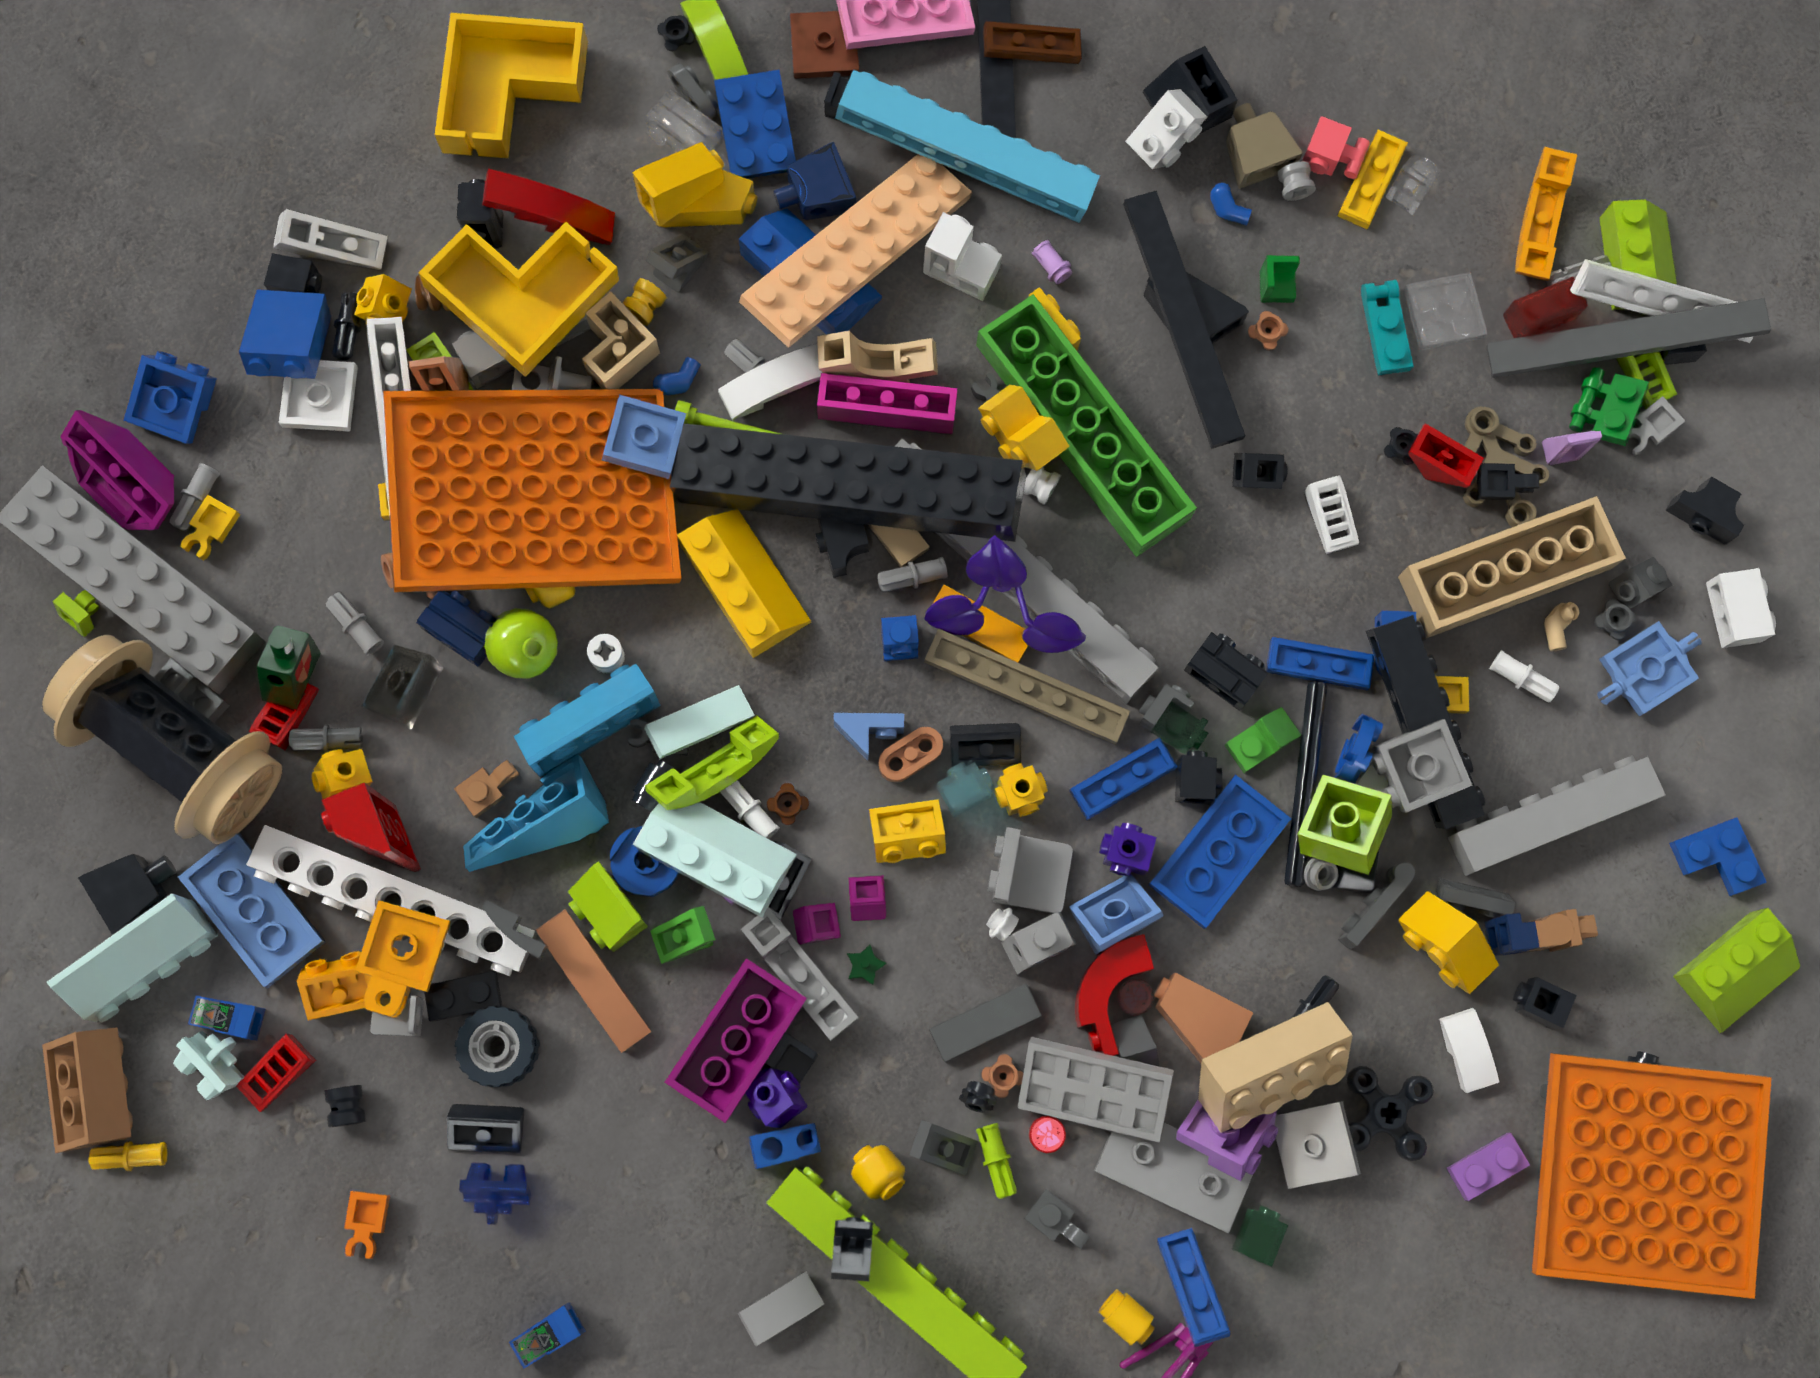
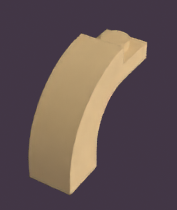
(849, 356)

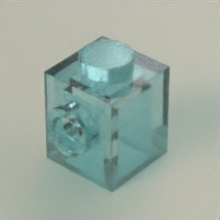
(965, 788)

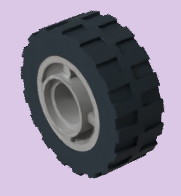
(475, 1042)

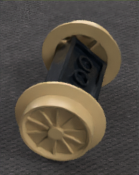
(112, 696)

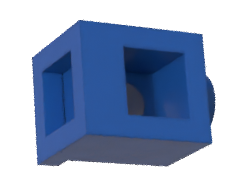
(899, 638)

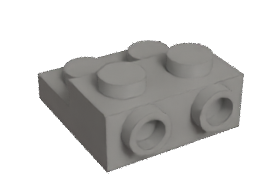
(1421, 766)

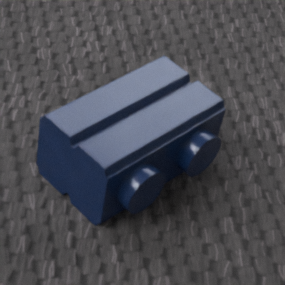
(457, 625)

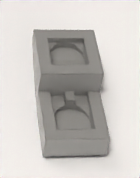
(780, 1308)

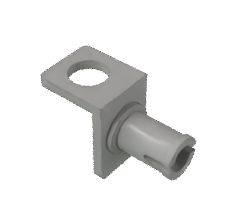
(554, 378)
(406, 1024)

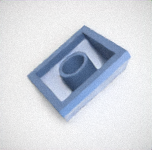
(1115, 913)

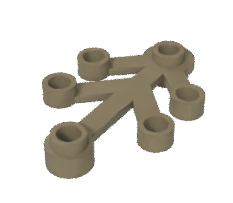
(1497, 455)

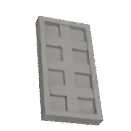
(1095, 1089)

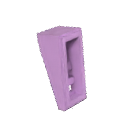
(1569, 447)

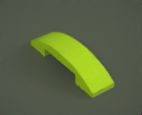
(714, 38)
(719, 770)

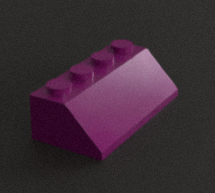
(735, 1040)

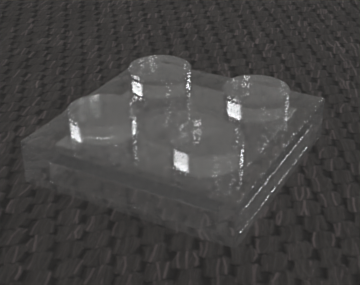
(1445, 311)

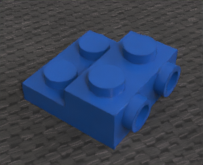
(169, 396)

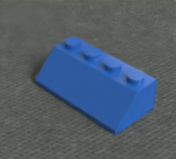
(778, 237)

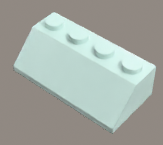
(716, 854)
(134, 958)

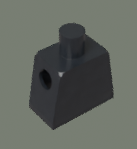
(127, 888)

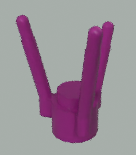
(1184, 1346)

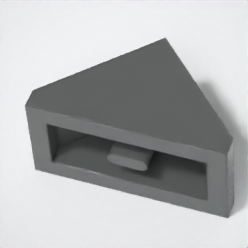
(1135, 1041)

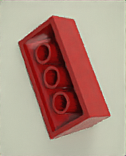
(371, 824)

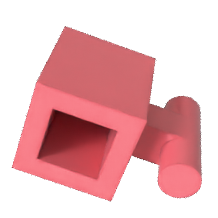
(1329, 147)

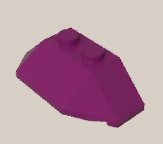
(118, 472)

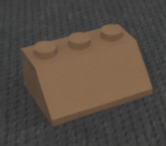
(87, 1089)

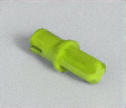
(997, 1160)

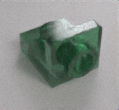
(1180, 728)

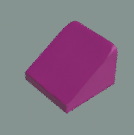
(867, 898)
(816, 923)

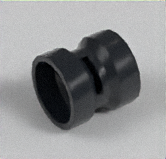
(344, 1106)

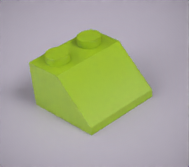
(606, 908)

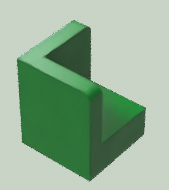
(1278, 279)

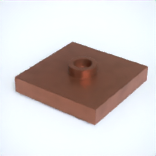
(820, 46)

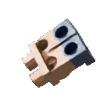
(1556, 931)

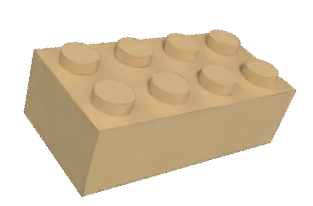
(1274, 1067)

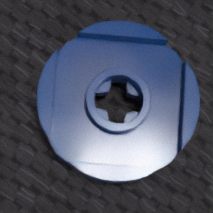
(1355, 754)
(628, 875)

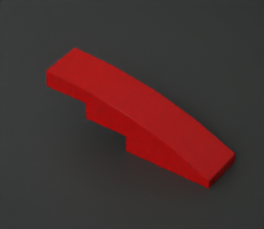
(547, 206)

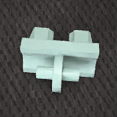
(212, 1060)

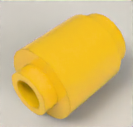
(1127, 1317)

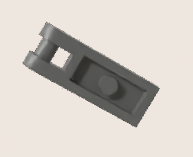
(1377, 903)

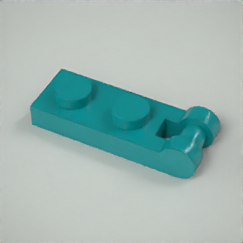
(1386, 328)

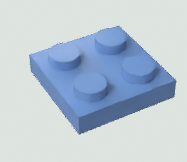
(644, 436)

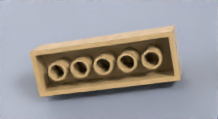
(1511, 567)

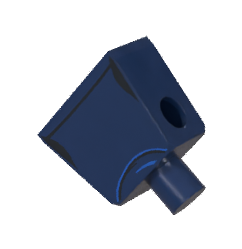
(817, 185)

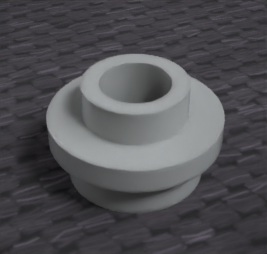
(1320, 874)

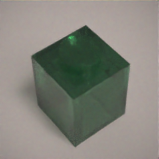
(1260, 1235)

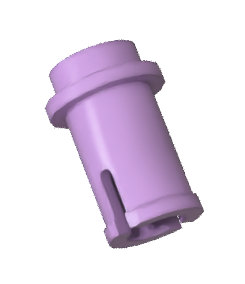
(1052, 262)

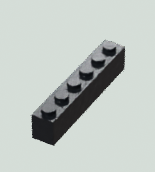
(1420, 702)

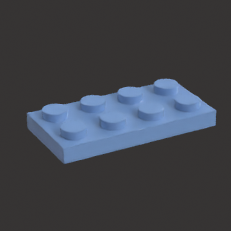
(250, 912)

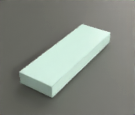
(699, 722)

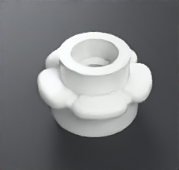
(1002, 923)

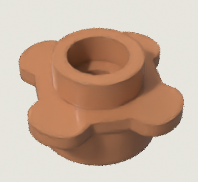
(1270, 321)
(992, 1073)

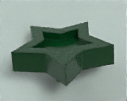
(864, 965)

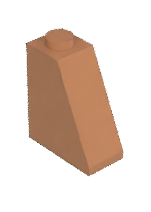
(1200, 1016)

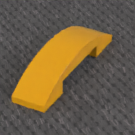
(1543, 213)

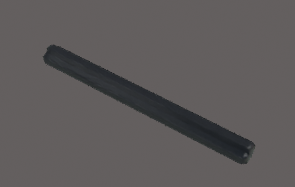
(1306, 778)

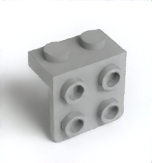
(1030, 872)

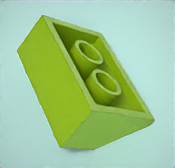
(1638, 239)
(1740, 968)

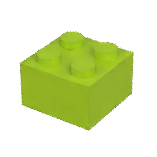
(1345, 824)

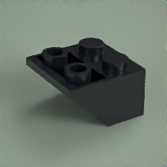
(1203, 84)

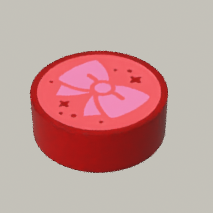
(1047, 1134)

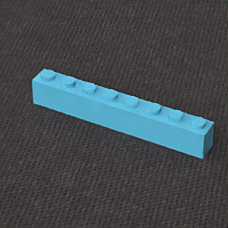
(966, 145)

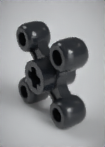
(1398, 1103)

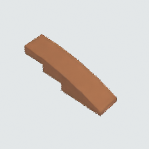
(593, 980)

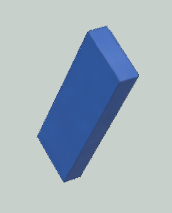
(1320, 663)
(1123, 778)
(1193, 1287)

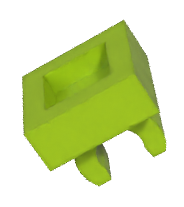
(77, 612)

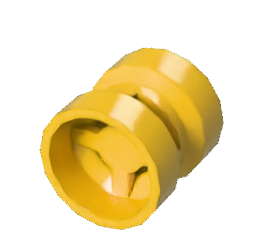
(644, 300)

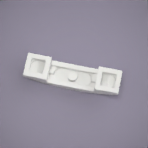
(770, 381)

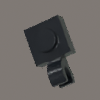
(1500, 482)

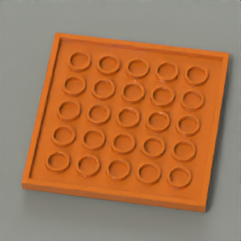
(1652, 1175)

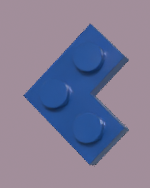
(1727, 849)

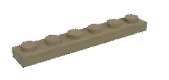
(1027, 686)

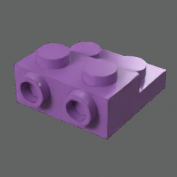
(1233, 1150)

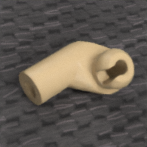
(1556, 623)

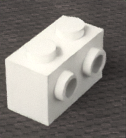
(1167, 129)
(1741, 608)

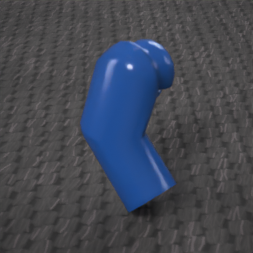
(1225, 205)
(679, 381)

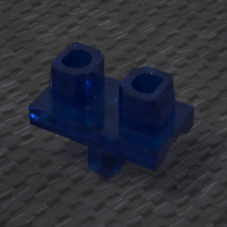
(495, 1196)

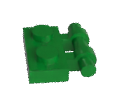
(1619, 408)

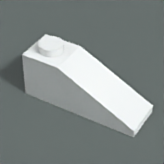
(329, 240)

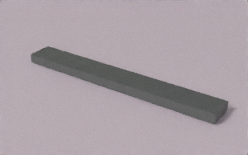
(1629, 338)

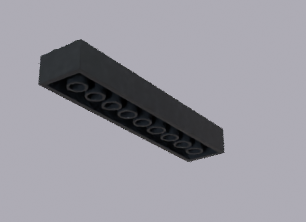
(849, 481)

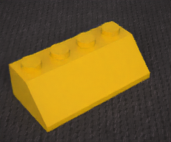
(743, 580)

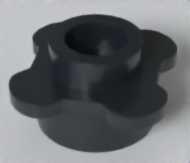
(671, 25)
(1398, 437)
(978, 1097)

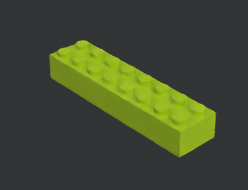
(899, 1285)

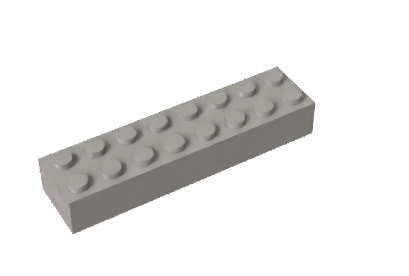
(130, 580)

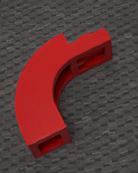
(1103, 974)

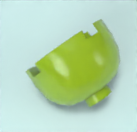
(521, 643)

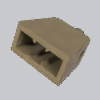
(1259, 146)

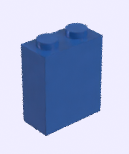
(285, 334)

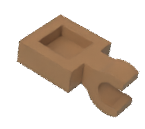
(483, 790)

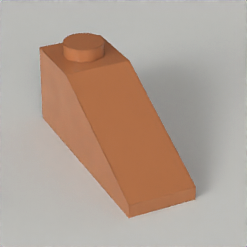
(440, 374)

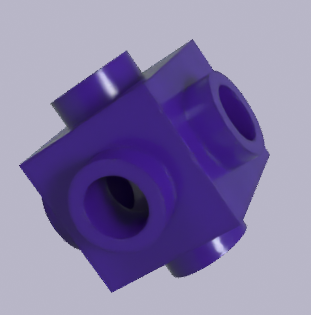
(1140, 847)
(775, 1097)

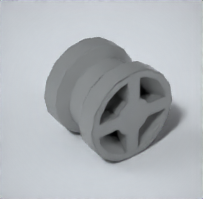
(1296, 181)

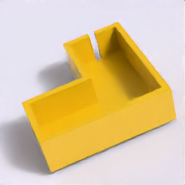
(495, 62)
(521, 309)

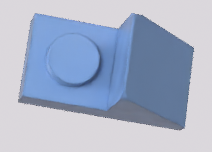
(858, 726)

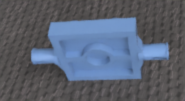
(1649, 668)

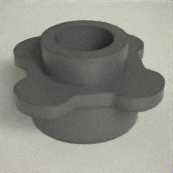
(1623, 614)

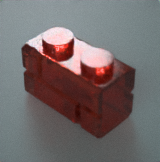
(1544, 309)

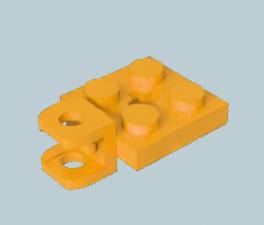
(395, 973)

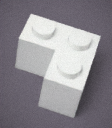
(959, 260)

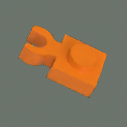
(365, 1215)

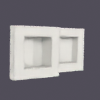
(1470, 1050)

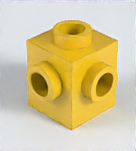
(382, 298)
(340, 771)
(1018, 802)

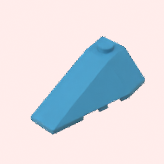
(553, 816)

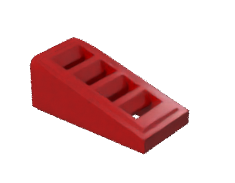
(295, 718)
(296, 1050)

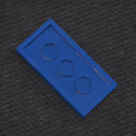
(1219, 851)

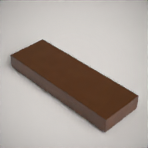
(1032, 42)

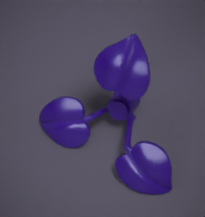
(1002, 569)

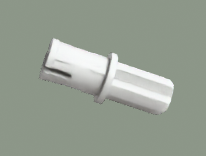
(1524, 676)
(750, 810)

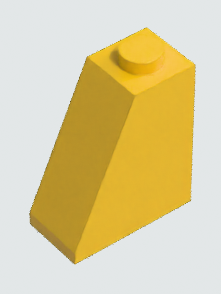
(677, 181)
(721, 206)

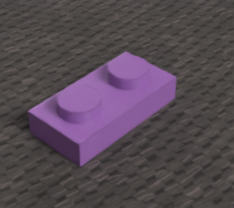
(1488, 1166)

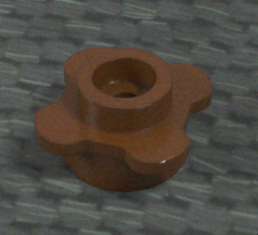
(787, 793)

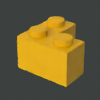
(1021, 429)
(1450, 942)

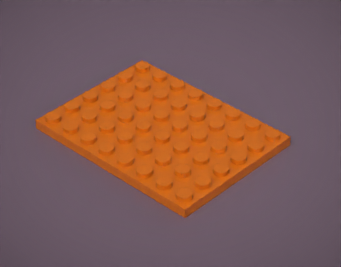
(518, 493)

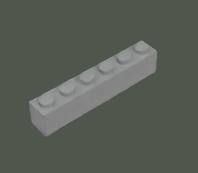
(1555, 816)

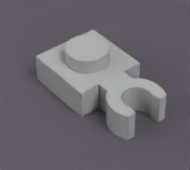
(1656, 424)

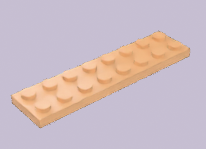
(854, 248)

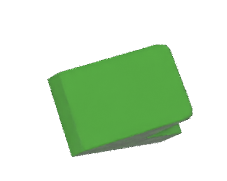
(1262, 739)
(683, 935)

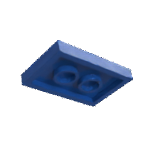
(755, 124)

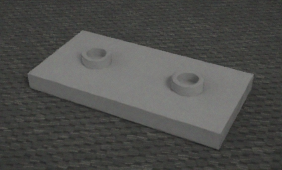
(1174, 1176)

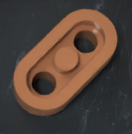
(910, 755)

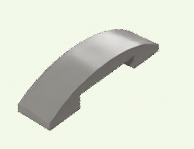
(799, 973)

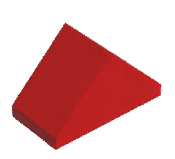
(1443, 458)

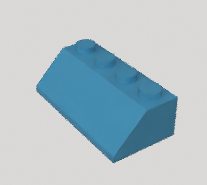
(586, 720)

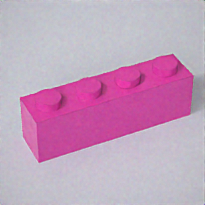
(886, 403)

